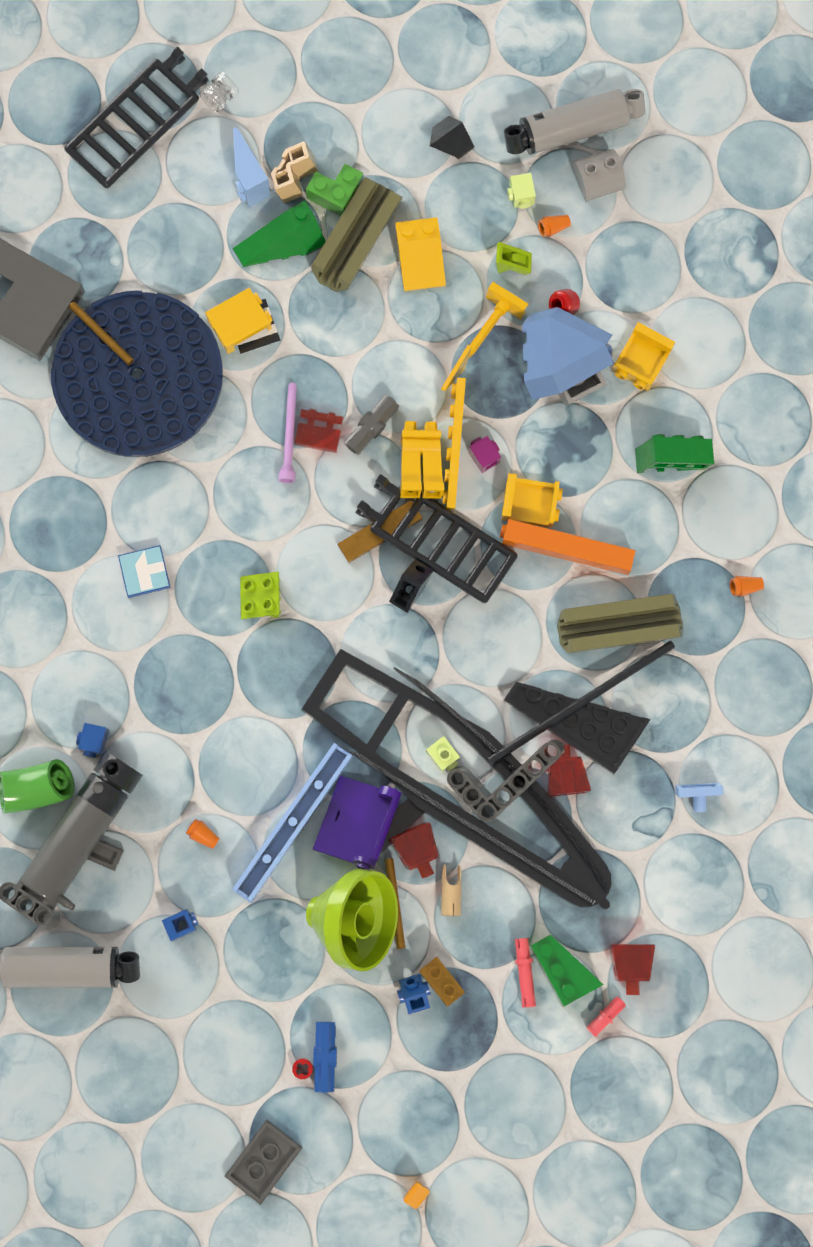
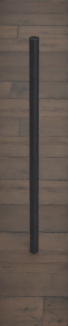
(523, 739)

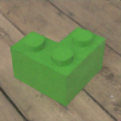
(334, 194)

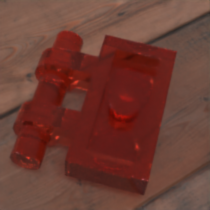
(316, 436)

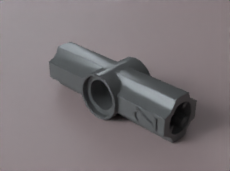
(371, 425)

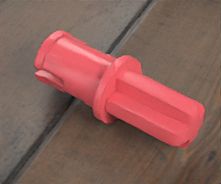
(606, 1016)

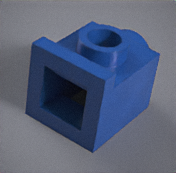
(172, 928)

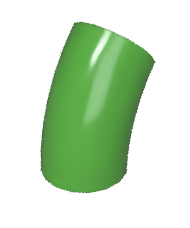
(35, 786)

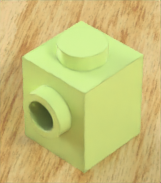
(521, 191)
(443, 755)

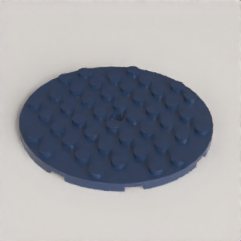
(128, 413)

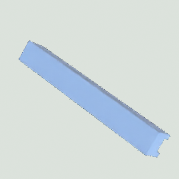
(292, 823)

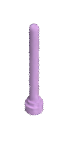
(287, 473)

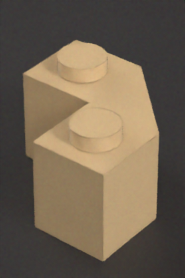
(296, 164)

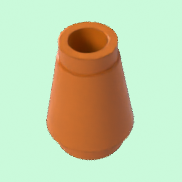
(553, 224)
(745, 585)
(202, 834)

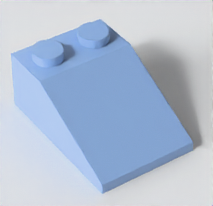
(251, 179)

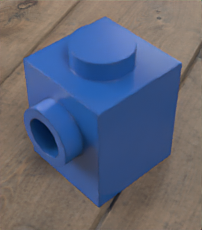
(92, 740)

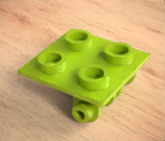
(260, 595)

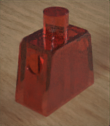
(567, 776)
(416, 848)
(632, 964)

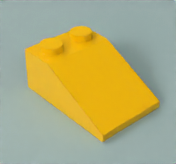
(420, 254)

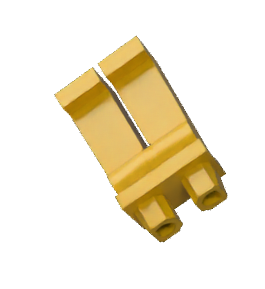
(424, 444)

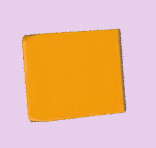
(416, 1195)

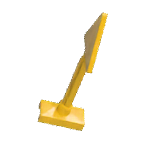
(505, 302)

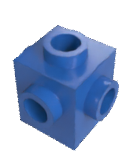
(414, 993)

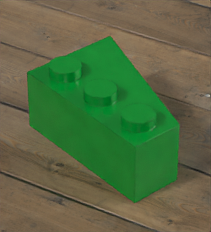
(674, 452)

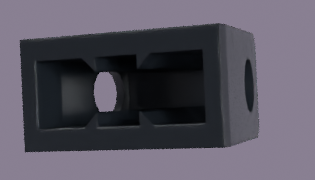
(415, 575)

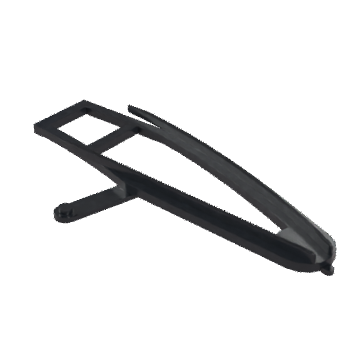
(582, 878)

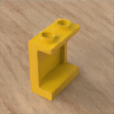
(238, 319)
(643, 357)
(531, 501)

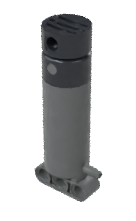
(71, 842)

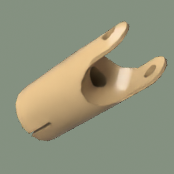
(451, 895)

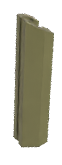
(355, 235)
(620, 623)

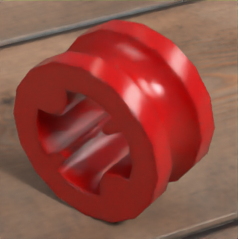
(302, 1076)

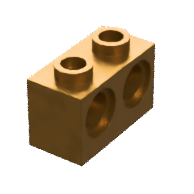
(442, 981)

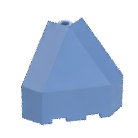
(562, 351)

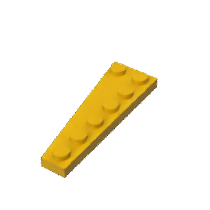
(454, 433)

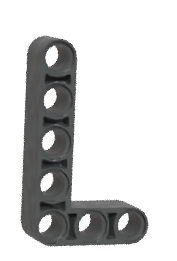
(509, 785)

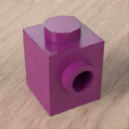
(484, 453)

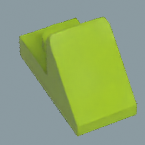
(513, 259)

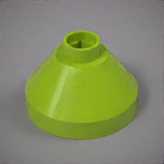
(356, 919)

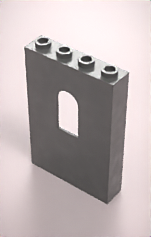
(35, 303)

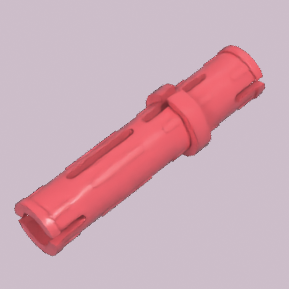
(525, 972)

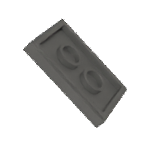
(263, 1161)

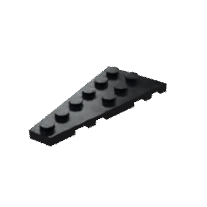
(592, 730)

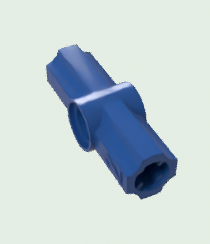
(325, 1057)

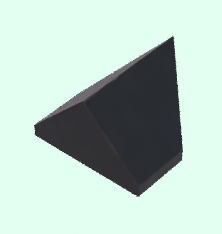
(451, 138)

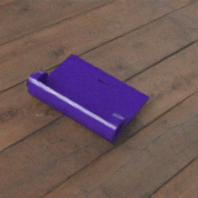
(357, 822)

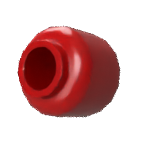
(565, 300)

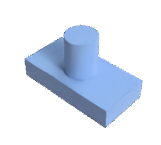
(699, 793)

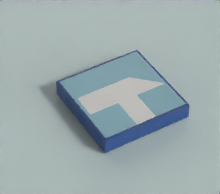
(144, 571)

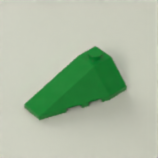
(286, 236)

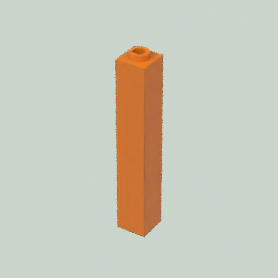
(567, 547)

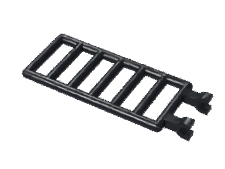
(149, 140)
(383, 484)

